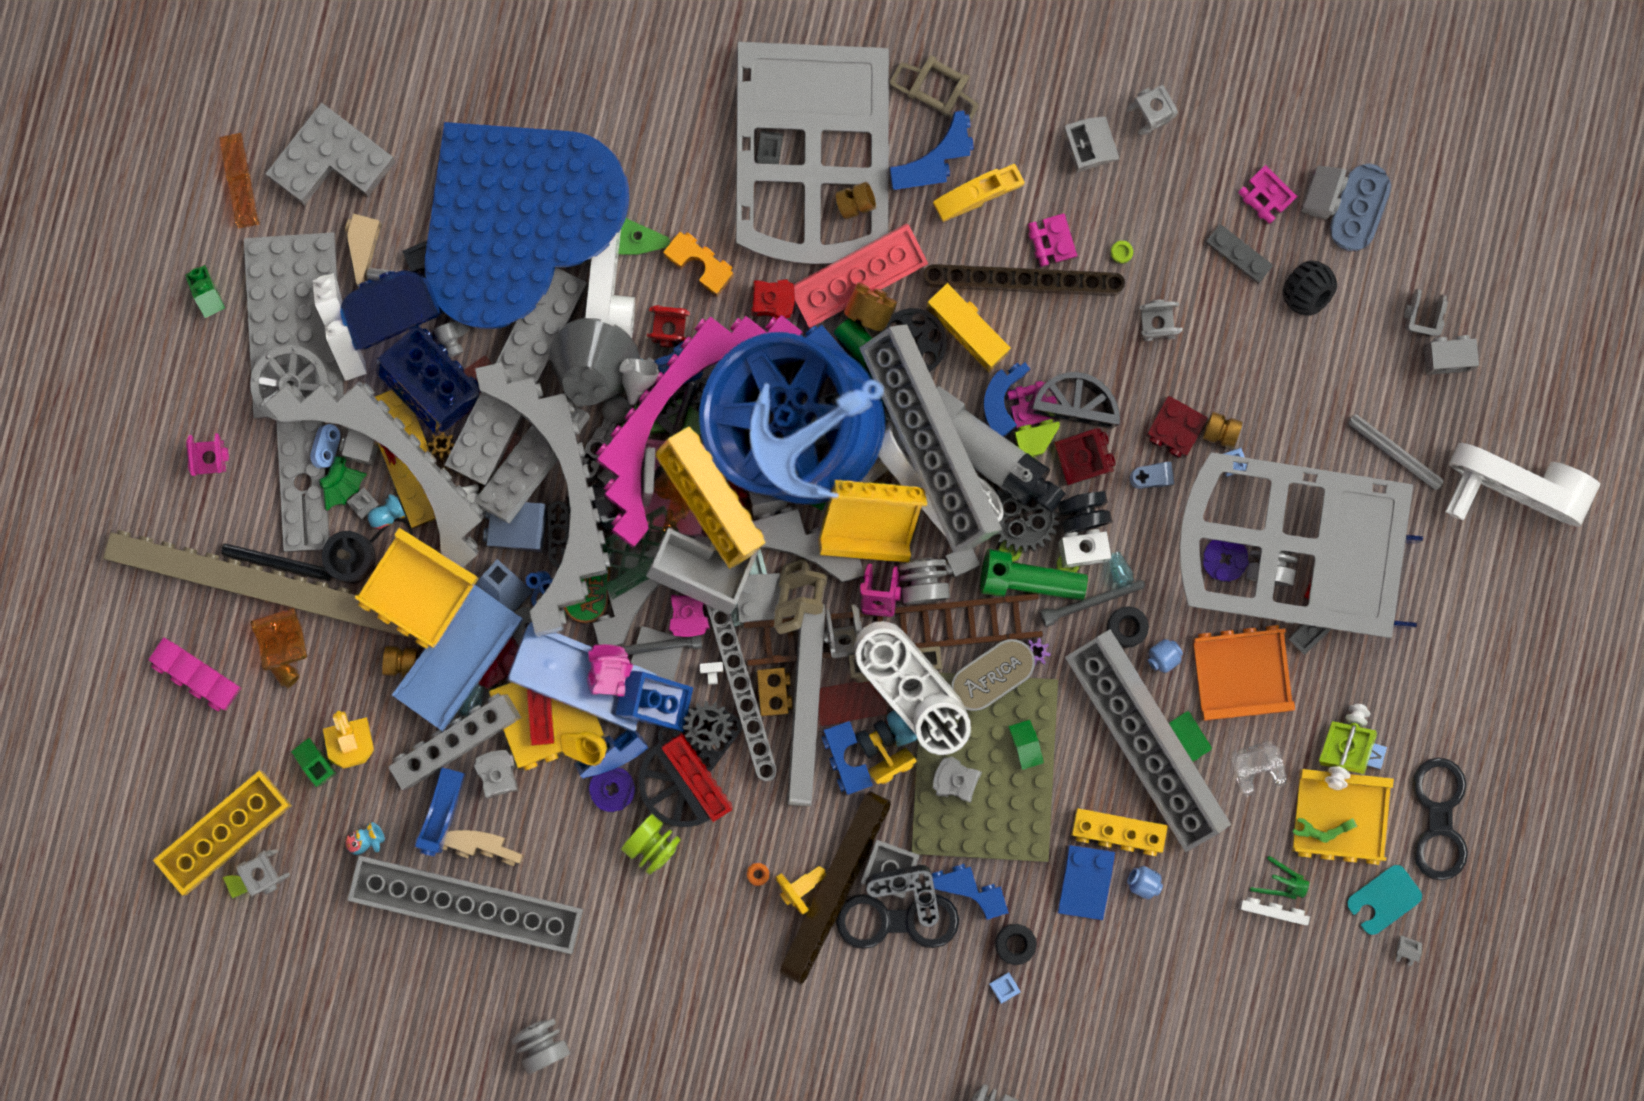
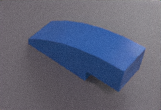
(618, 753)

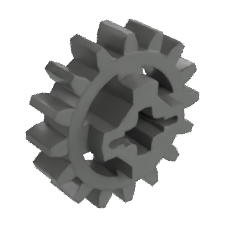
(693, 732)

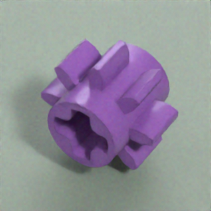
(1037, 645)

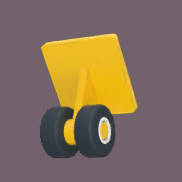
(884, 771)

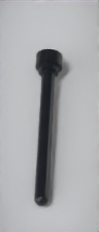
(681, 417)

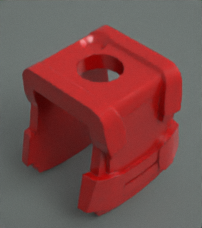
(773, 298)
(668, 314)

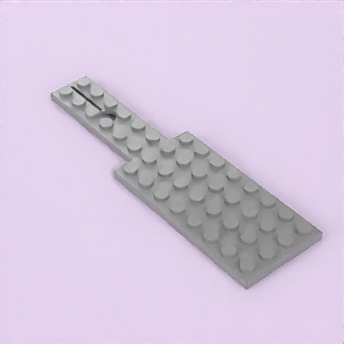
(283, 315)

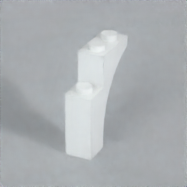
(328, 303)

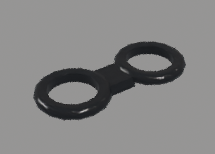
(1440, 818)
(896, 922)

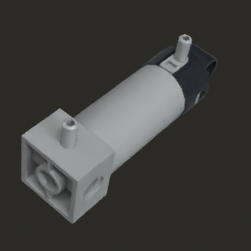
(1000, 459)

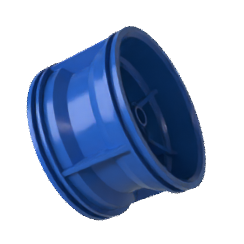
(728, 412)

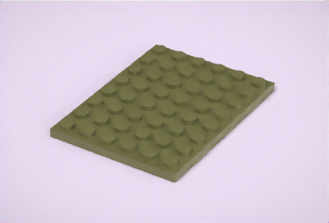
(1009, 804)

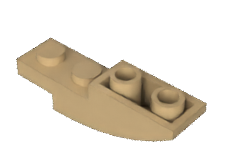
(469, 841)

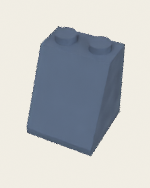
(522, 534)

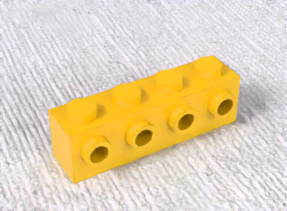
(1119, 830)

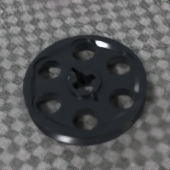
(931, 323)

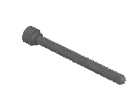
(1050, 616)
(692, 642)

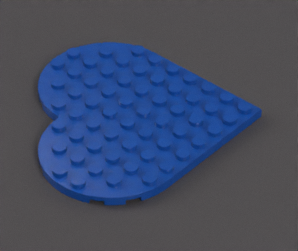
(512, 212)

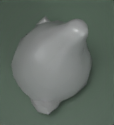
(637, 377)

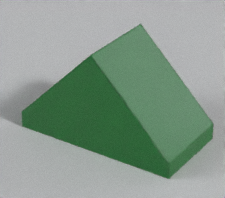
(1026, 744)

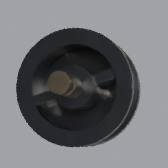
(348, 556)

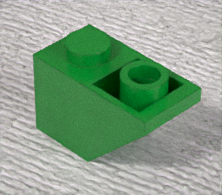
(204, 291)
(313, 763)

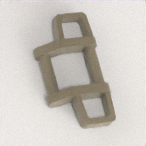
(915, 91)
(799, 605)

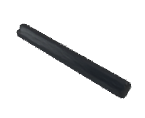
(275, 561)

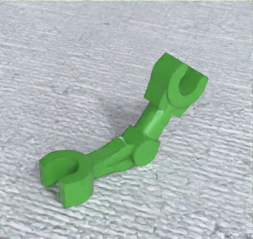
(1323, 836)

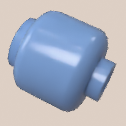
(1165, 656)
(1145, 882)

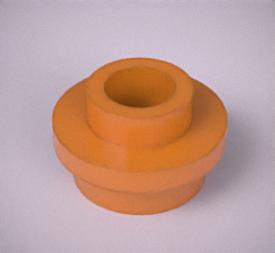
(750, 874)

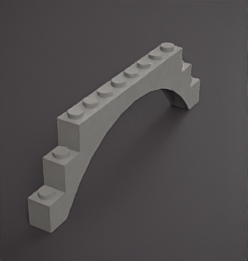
(364, 413)
(783, 534)
(584, 549)

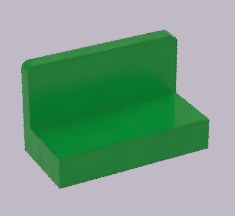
(1190, 736)

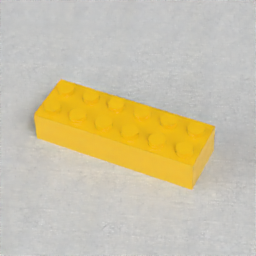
(710, 497)
(222, 833)

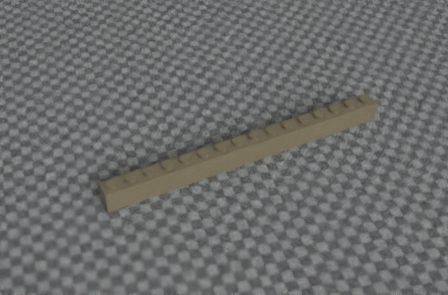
(242, 580)

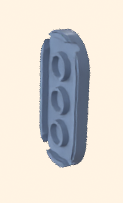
(1360, 207)

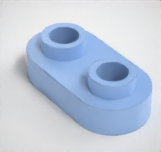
(325, 444)

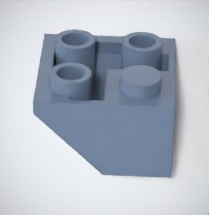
(504, 586)

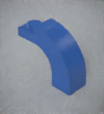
(993, 403)

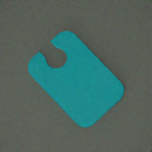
(1389, 894)

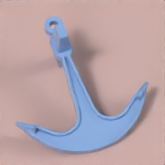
(778, 456)

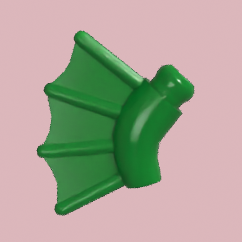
(340, 483)

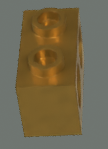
(767, 692)

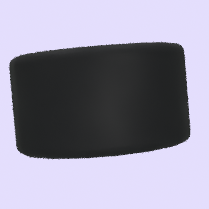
(1141, 624)
(1029, 940)

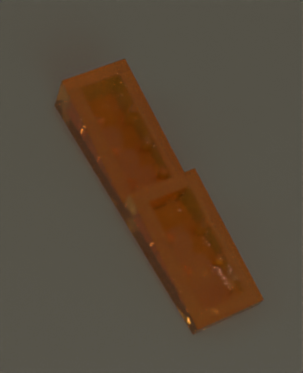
(239, 181)

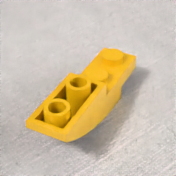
(977, 191)

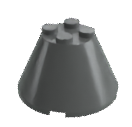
(589, 358)

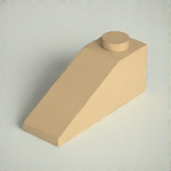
(362, 240)

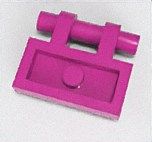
(1272, 190)
(1059, 239)
(1019, 411)

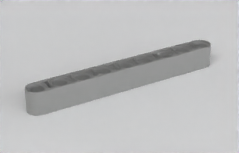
(740, 695)
(805, 709)

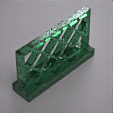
(636, 575)

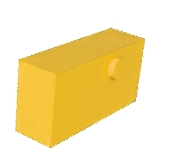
(968, 327)

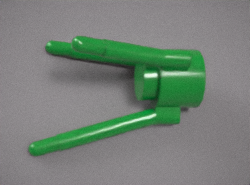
(1296, 886)

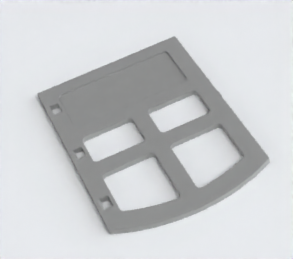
(811, 92)
(1354, 554)

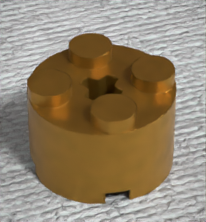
(870, 307)

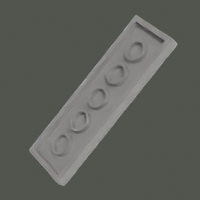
(521, 473)

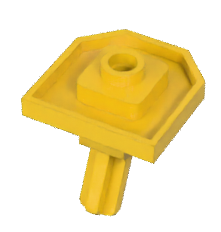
(347, 741)
(793, 892)

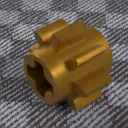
(441, 438)

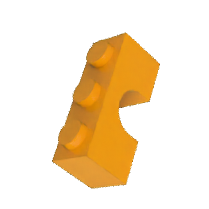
(685, 249)

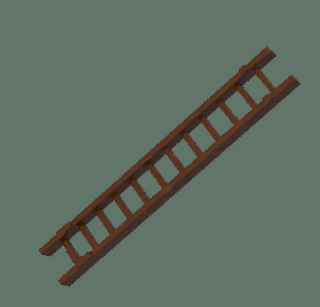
(1018, 635)

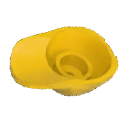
(584, 747)

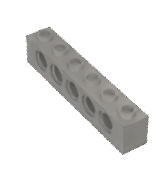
(505, 716)

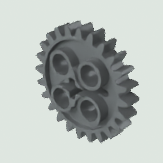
(1030, 536)

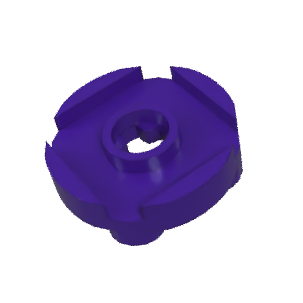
(1225, 572)
(617, 801)

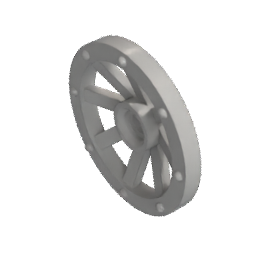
(269, 358)

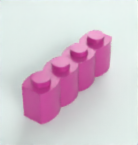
(195, 674)

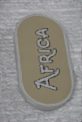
(994, 674)

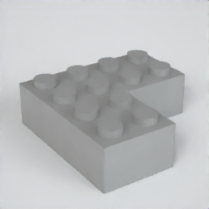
(327, 145)
(700, 570)

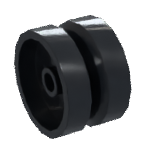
(1084, 512)

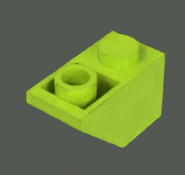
(1036, 439)

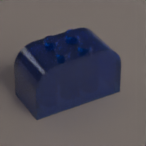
(388, 307)

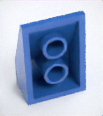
(655, 700)
(1086, 882)

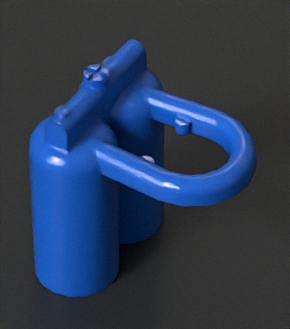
(540, 582)

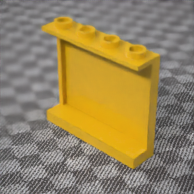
(871, 521)
(416, 589)
(565, 720)
(1325, 808)

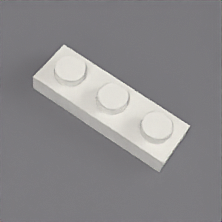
(1274, 910)

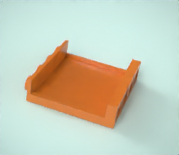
(1242, 673)

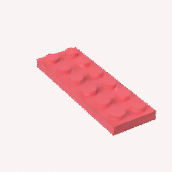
(873, 265)

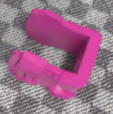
(195, 455)
(887, 598)
(688, 617)
(608, 669)

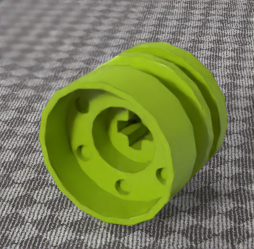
(651, 844)

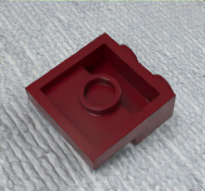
(1176, 427)
(1085, 456)
(501, 666)

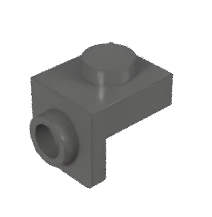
(769, 147)

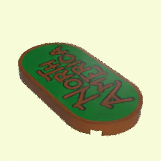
(596, 601)

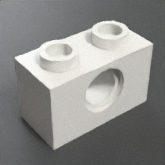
(1098, 548)

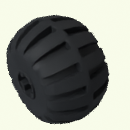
(1309, 288)

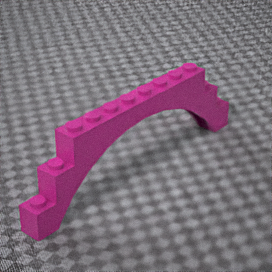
(625, 452)

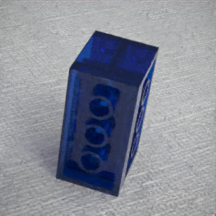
(428, 380)

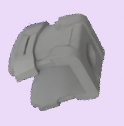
(1154, 118)
(1161, 309)
(1411, 310)
(834, 635)
(497, 773)
(955, 779)
(270, 877)

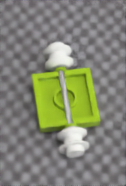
(1348, 747)

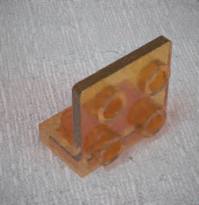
(677, 508)
(279, 639)

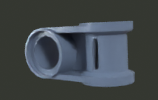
(1156, 476)

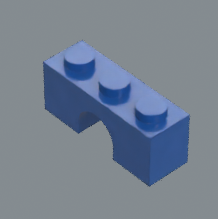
(852, 778)

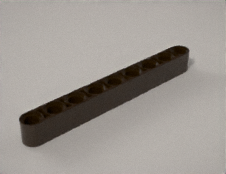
(1034, 275)
(835, 887)

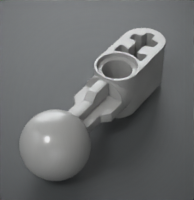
(614, 412)

